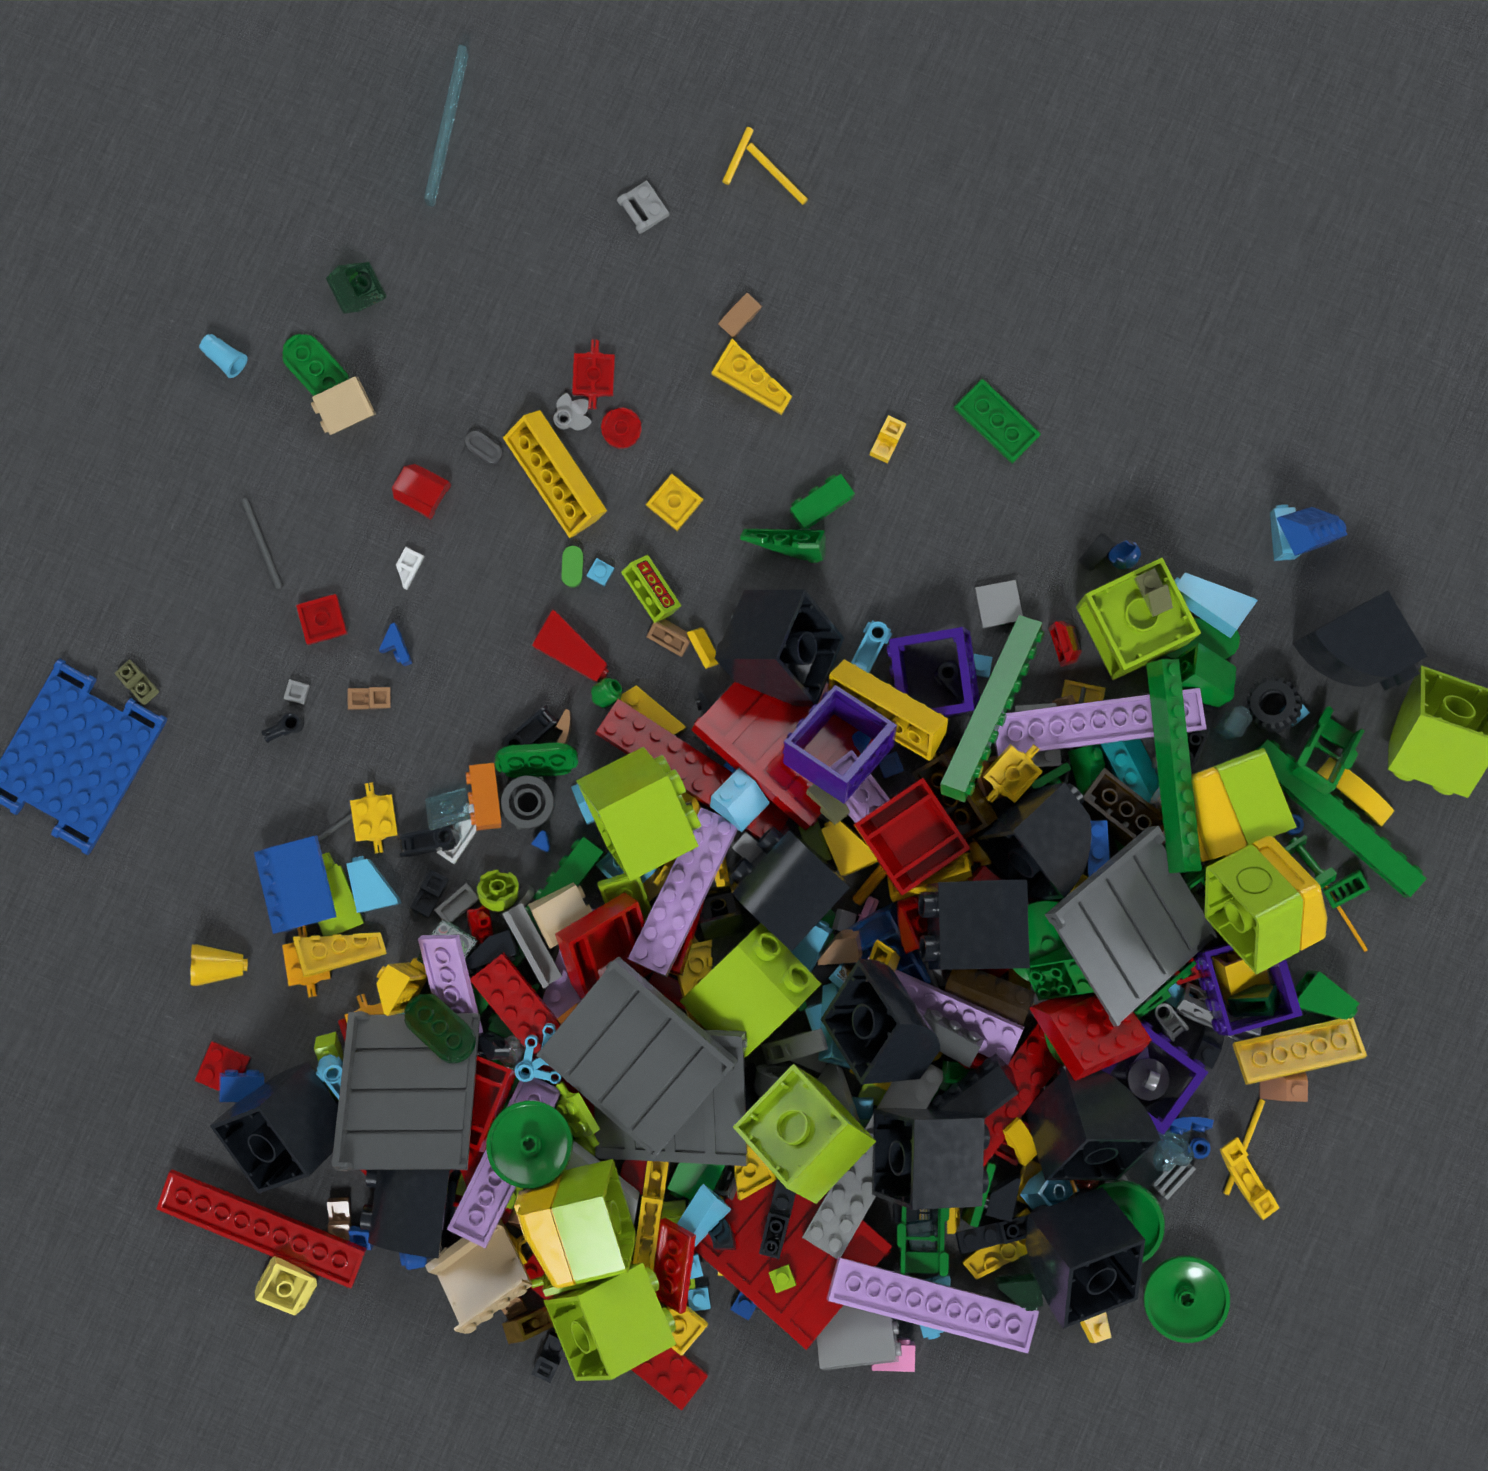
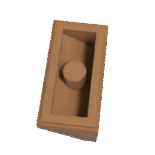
(669, 636)

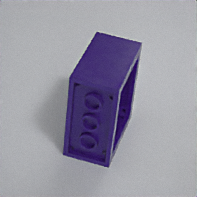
(966, 662)
(1279, 975)
(1197, 1073)

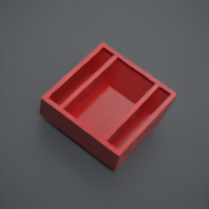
(911, 836)
(601, 938)
(1086, 1036)
(490, 1094)

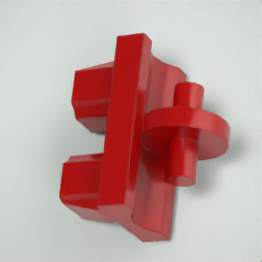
(480, 923)

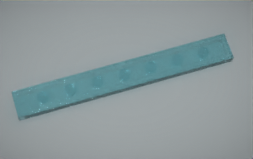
(446, 126)

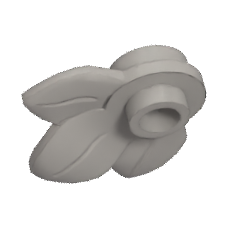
(574, 411)

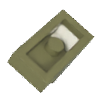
(1154, 593)

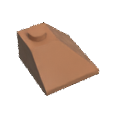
(1285, 1088)

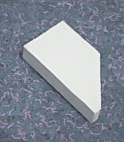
(408, 566)

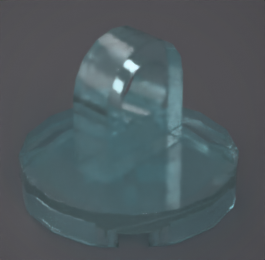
(1174, 1151)

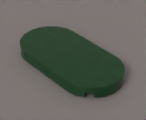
(439, 1028)

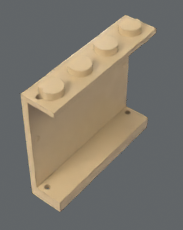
(480, 1278)

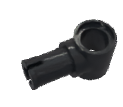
(282, 727)

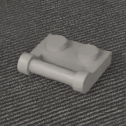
(648, 203)

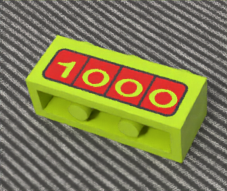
(651, 588)

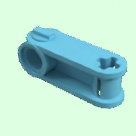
(870, 646)
(331, 1077)

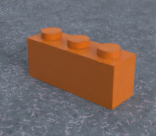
(483, 796)

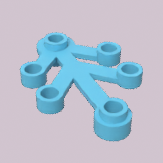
(534, 1065)

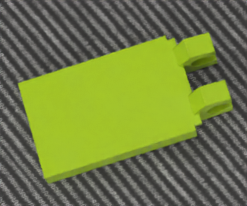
(343, 901)

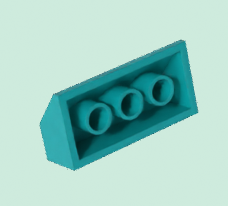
(1132, 766)

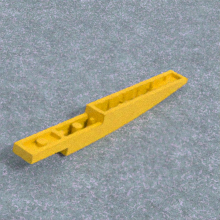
(650, 1213)

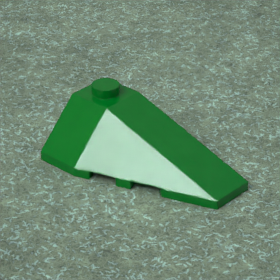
(795, 543)

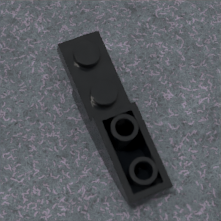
(1197, 739)
(777, 1221)
(992, 1234)

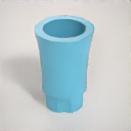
(223, 355)

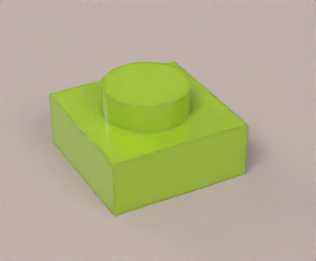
(782, 1278)

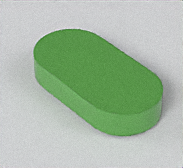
(572, 566)

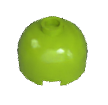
(498, 890)

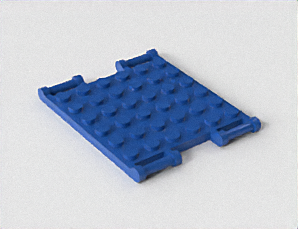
(76, 756)

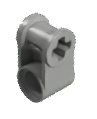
(1170, 1023)

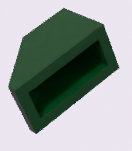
(1255, 1001)

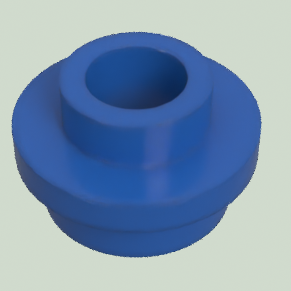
(1206, 1147)

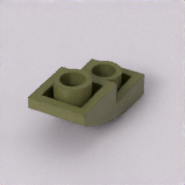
(137, 682)
(830, 806)

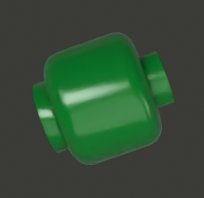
(606, 692)

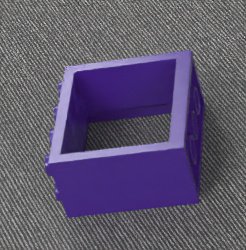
(859, 716)

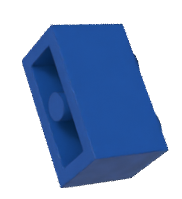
(236, 1086)

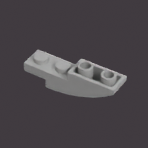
(794, 1046)

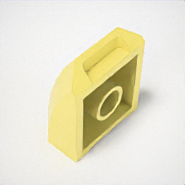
(285, 1286)

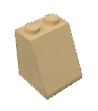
(343, 406)
(559, 911)

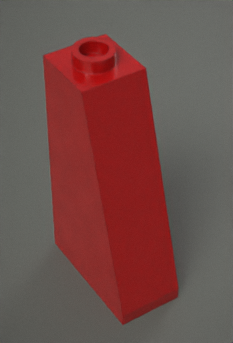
(564, 645)

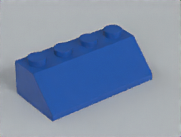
(1311, 529)

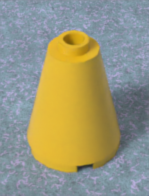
(215, 965)

